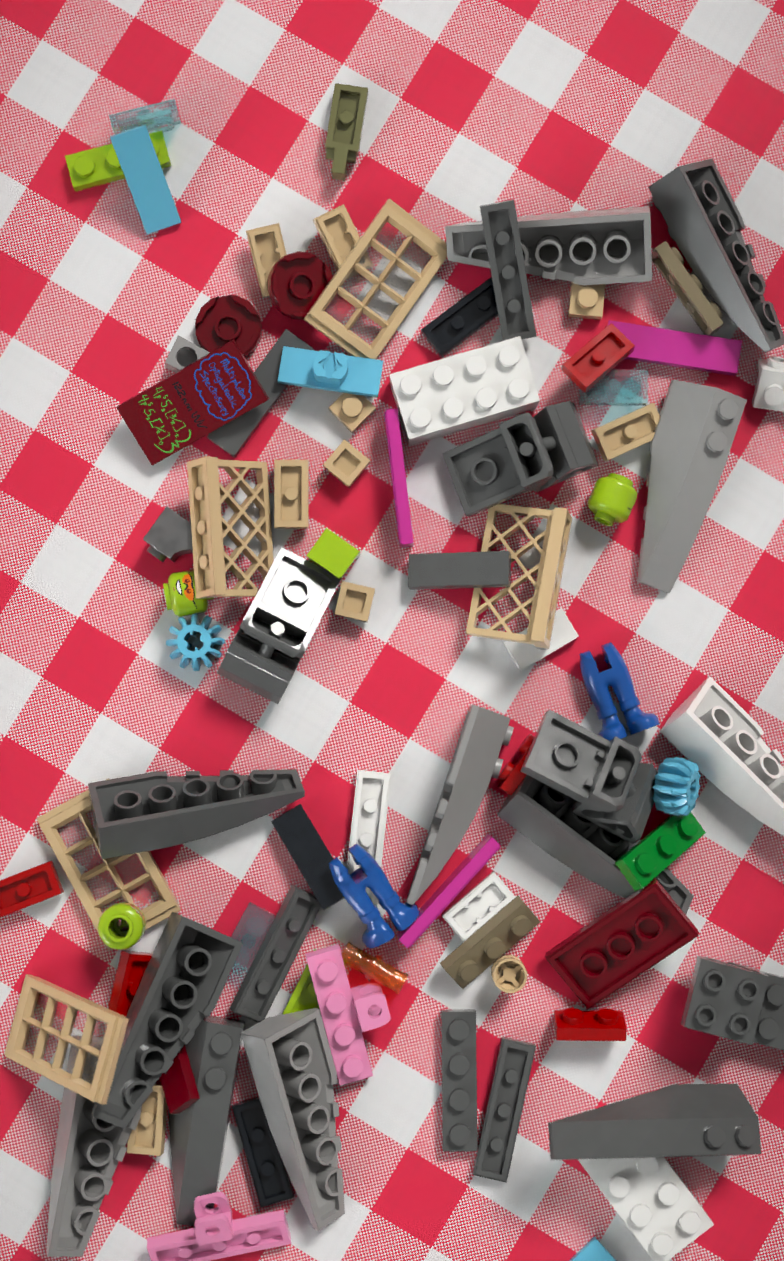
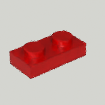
(598, 357)
(511, 773)
(29, 888)
(127, 980)
(589, 1025)

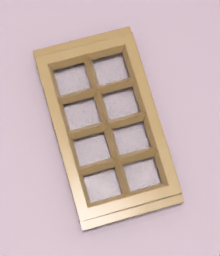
(378, 282)
(104, 881)
(66, 1038)

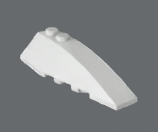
(730, 752)

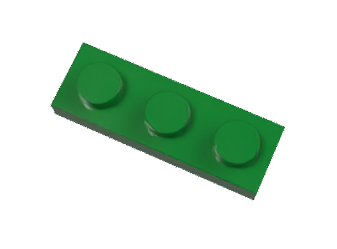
(659, 849)

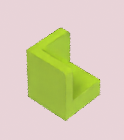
(333, 553)

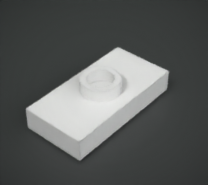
(527, 654)
(478, 906)

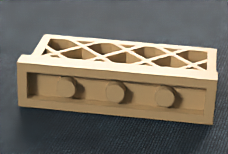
(210, 527)
(548, 578)

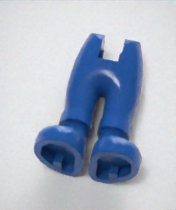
(620, 680)
(353, 890)

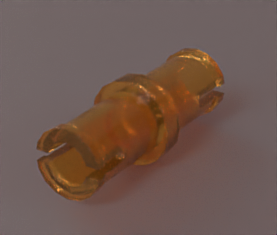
(373, 967)

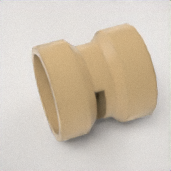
(513, 978)

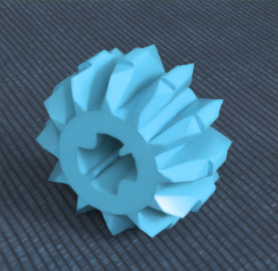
(184, 646)
(676, 786)

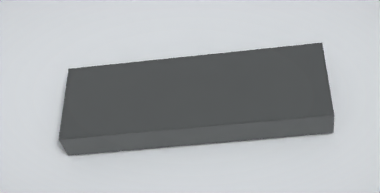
(459, 570)

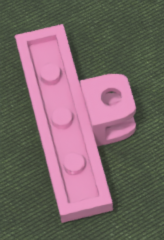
(346, 1012)
(219, 1235)

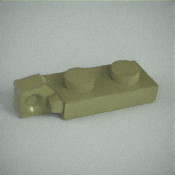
(345, 127)

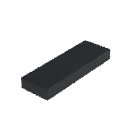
(462, 319)
(309, 854)
(262, 1155)

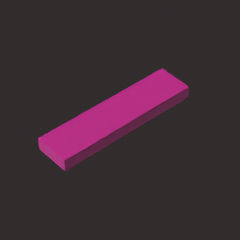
(682, 348)
(398, 478)
(449, 889)

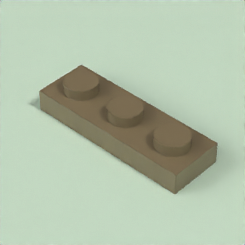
(687, 288)
(490, 942)

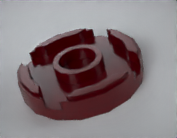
(297, 283)
(226, 320)

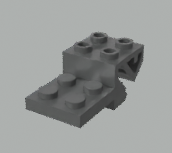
(520, 457)
(279, 625)
(598, 773)
(736, 1003)

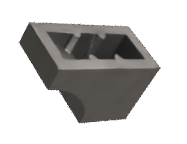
(169, 536)

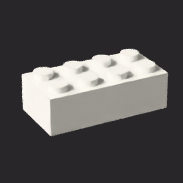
(464, 390)
(650, 1202)

